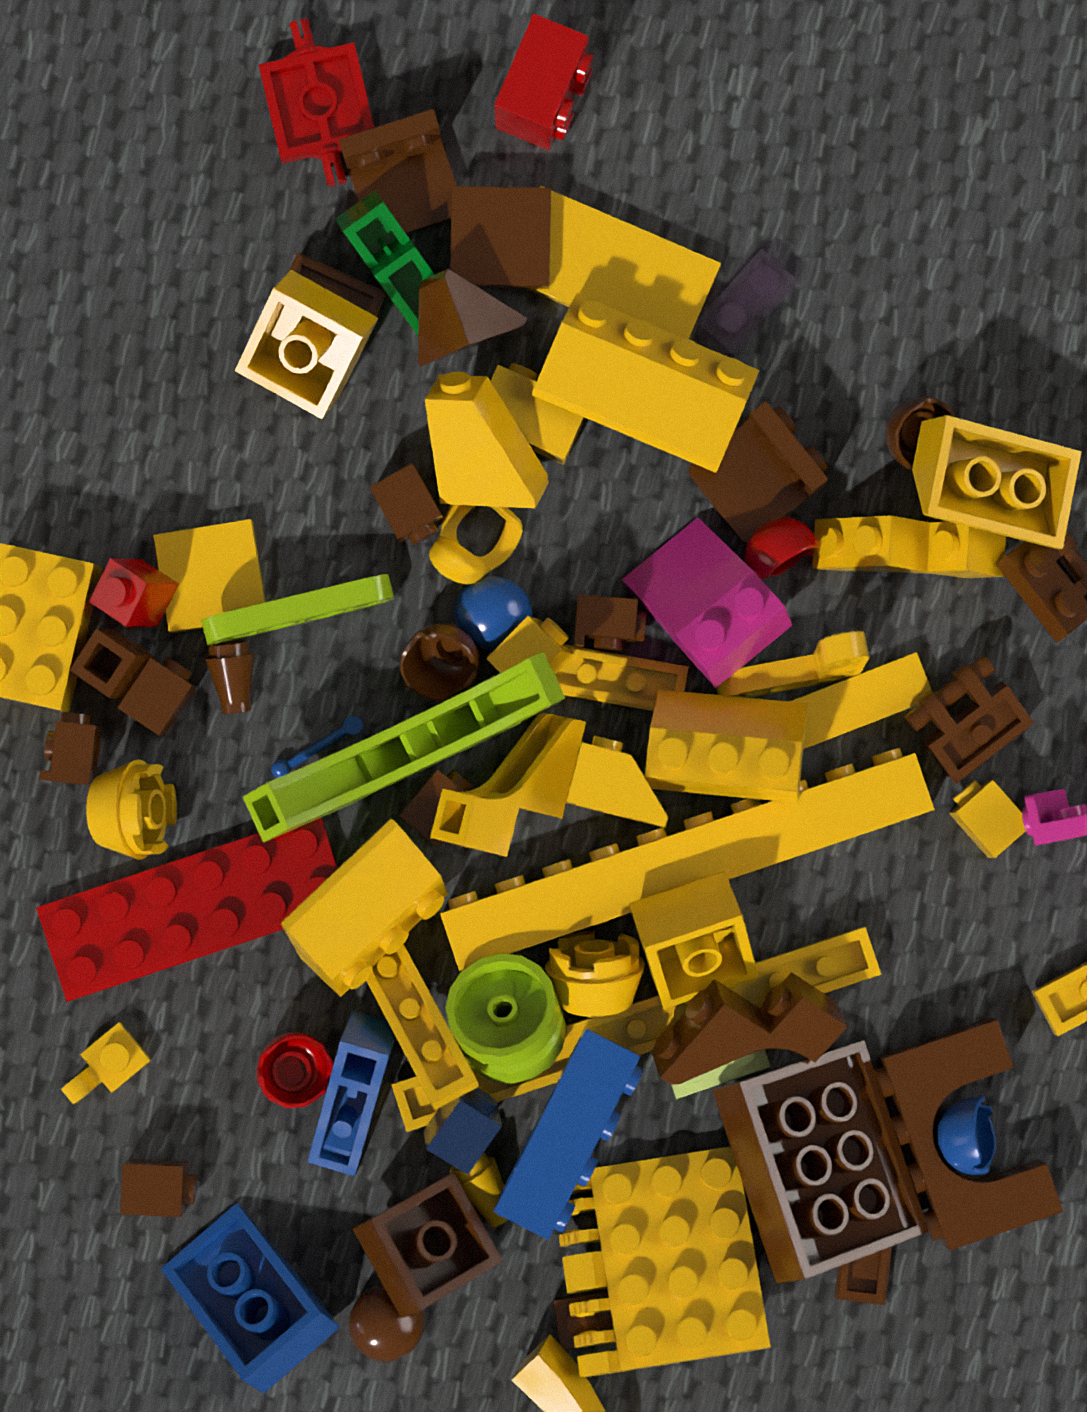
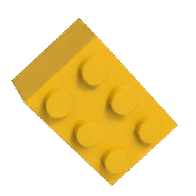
(42, 624)

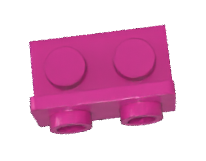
(1051, 819)

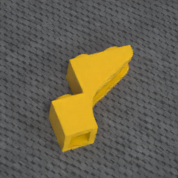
(907, 547)
(530, 778)

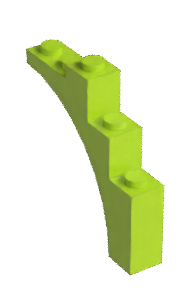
(404, 748)

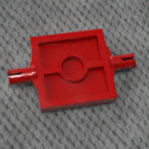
(316, 101)

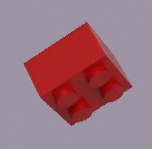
(542, 82)

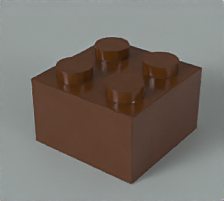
(427, 1245)

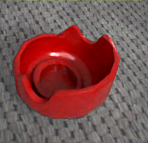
(779, 546)
(281, 1073)

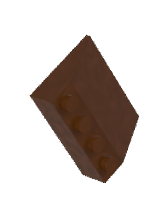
(820, 1162)

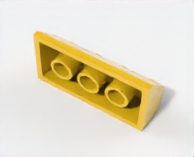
(645, 382)

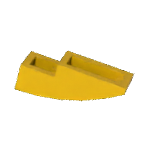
(554, 1380)

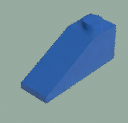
(352, 1093)

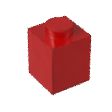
(133, 592)

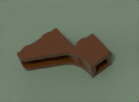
(726, 1027)

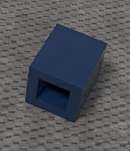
(463, 1129)

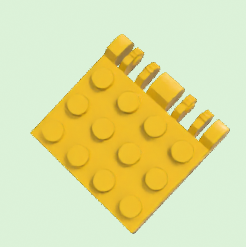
(671, 1260)

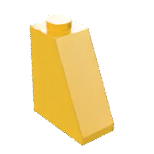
(479, 446)

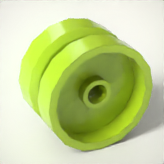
(506, 1018)

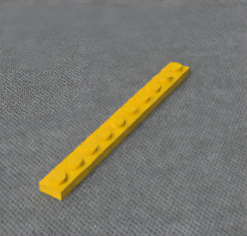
(823, 964)

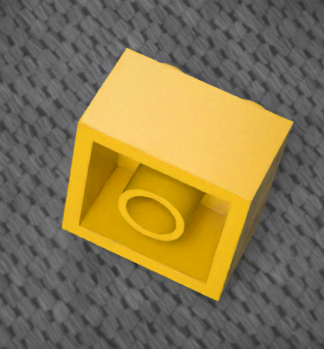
(306, 344)
(694, 938)

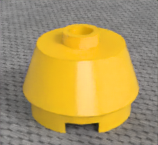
(131, 809)
(595, 975)

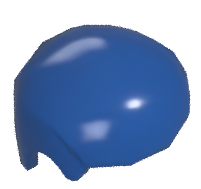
(491, 610)
(967, 1136)

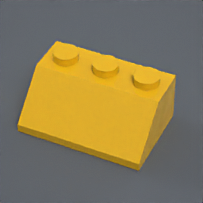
(995, 480)
(726, 746)
(365, 909)

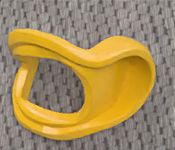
(460, 564)

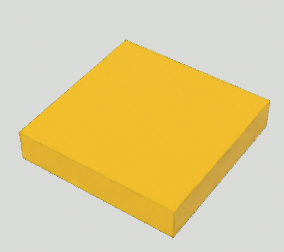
(214, 571)

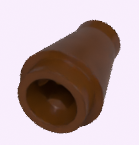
(232, 674)

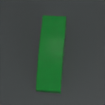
(387, 253)

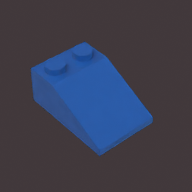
(249, 1299)

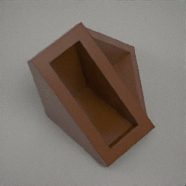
(459, 317)

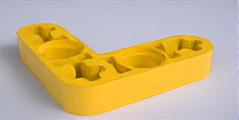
(833, 660)

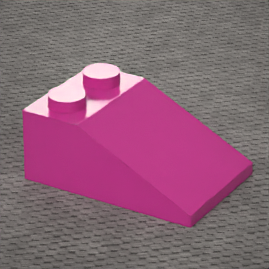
(708, 601)

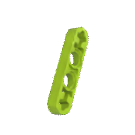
(297, 609)

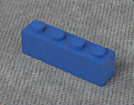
(567, 1133)

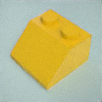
(613, 784)

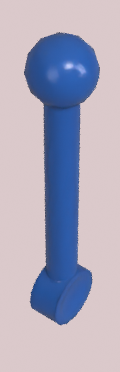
(352, 726)

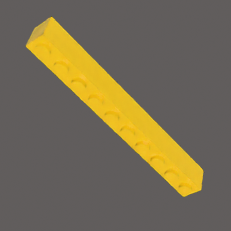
(737, 844)

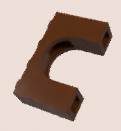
(960, 1205)

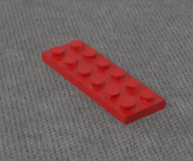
(183, 909)

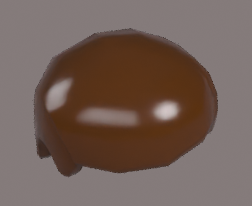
(905, 424)
(440, 661)
(380, 1330)

